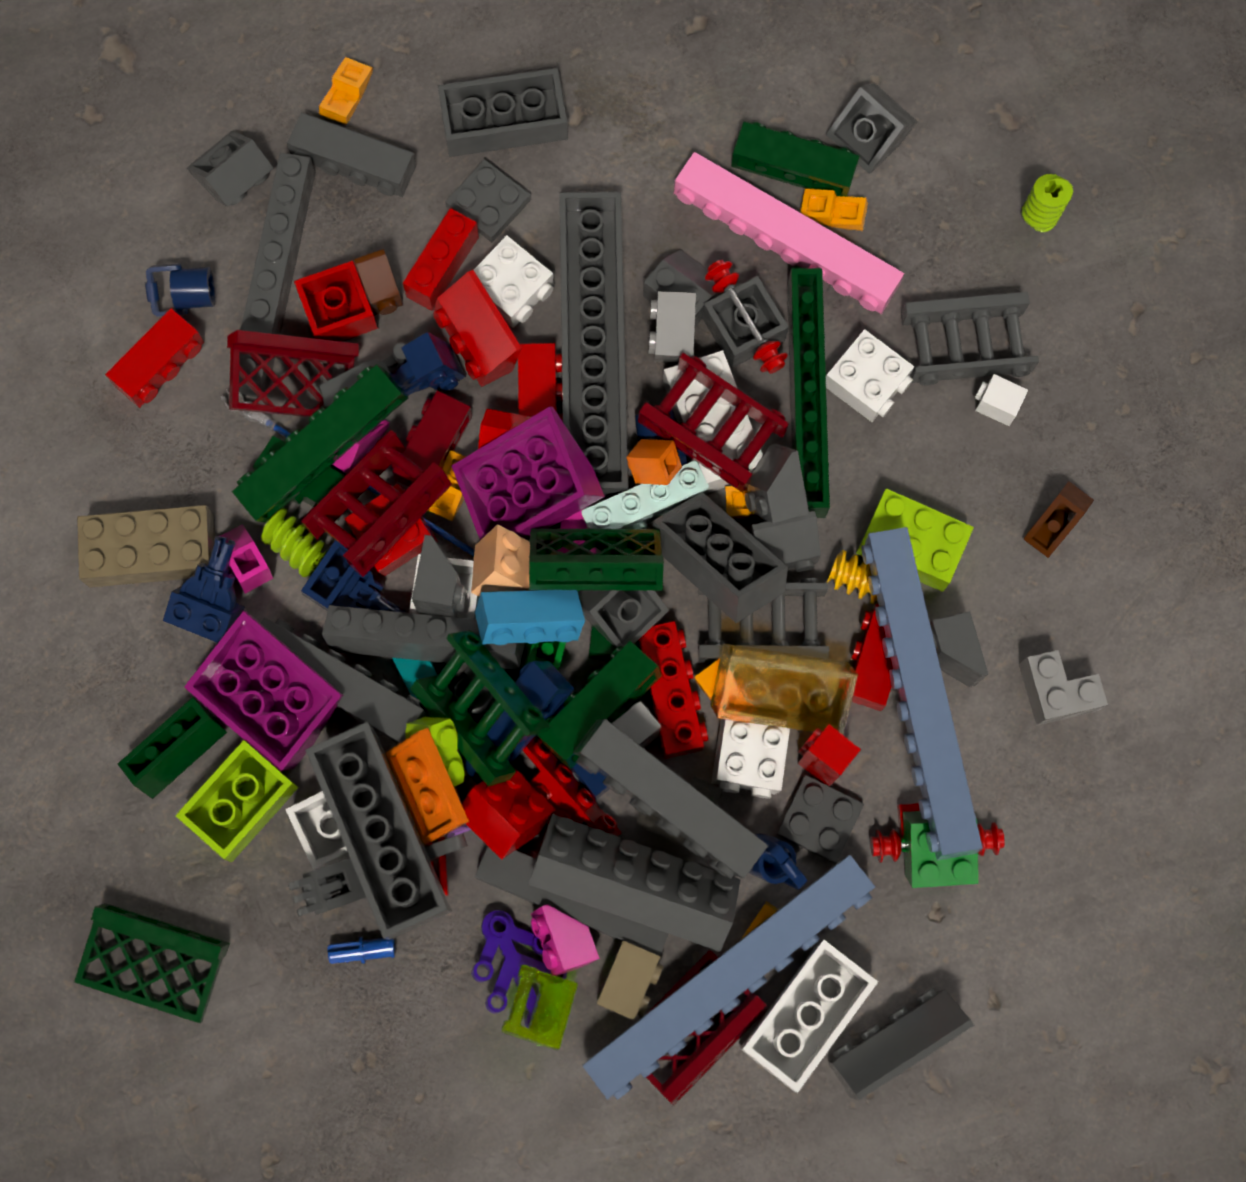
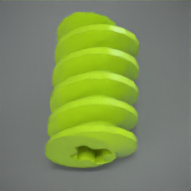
(1047, 202)
(292, 543)

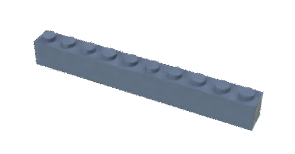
(922, 695)
(727, 977)

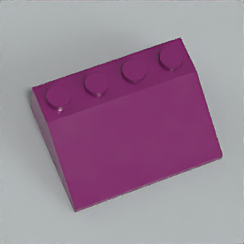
(527, 478)
(265, 692)

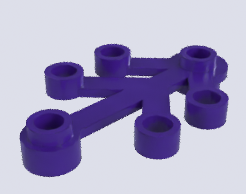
(512, 959)

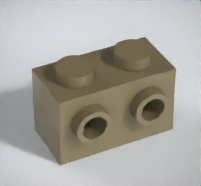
(629, 981)

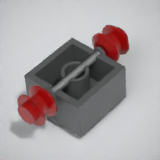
(744, 319)

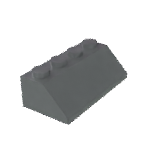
(899, 1043)

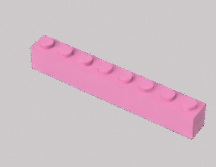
(787, 232)

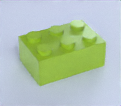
(934, 536)
(236, 801)

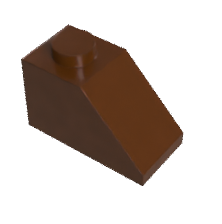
(378, 282)
(1058, 519)

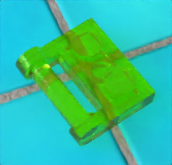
(550, 1009)

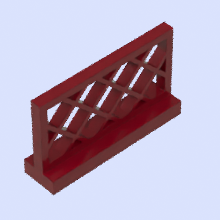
(286, 348)
(714, 1046)

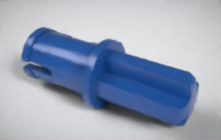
(361, 950)

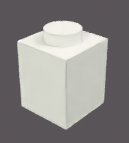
(1000, 399)

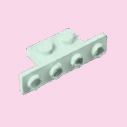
(646, 501)

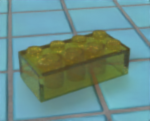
(782, 689)

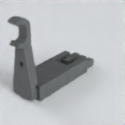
(318, 891)

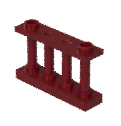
(710, 453)
(395, 521)

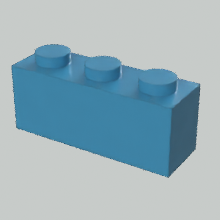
(529, 616)

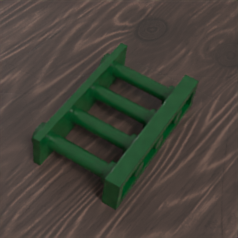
(472, 737)

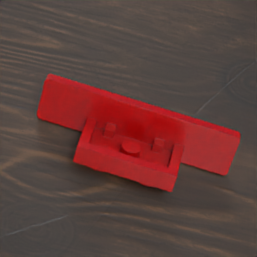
(564, 792)

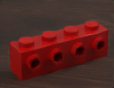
(671, 694)

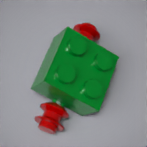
(921, 865)

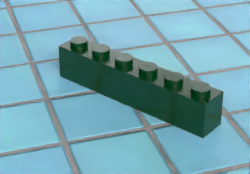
(320, 443)

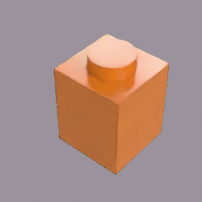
(654, 462)

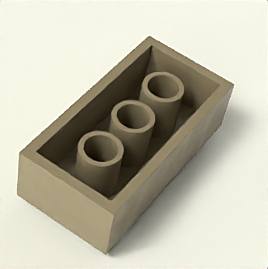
(144, 545)

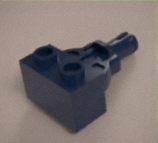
(428, 365)
(340, 585)
(207, 598)

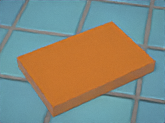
(426, 786)

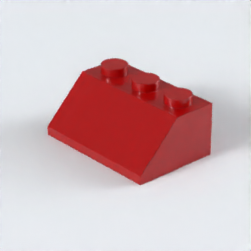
(477, 329)

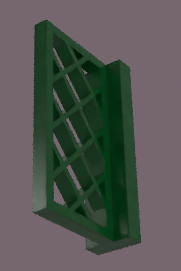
(601, 571)
(158, 933)

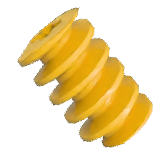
(852, 575)

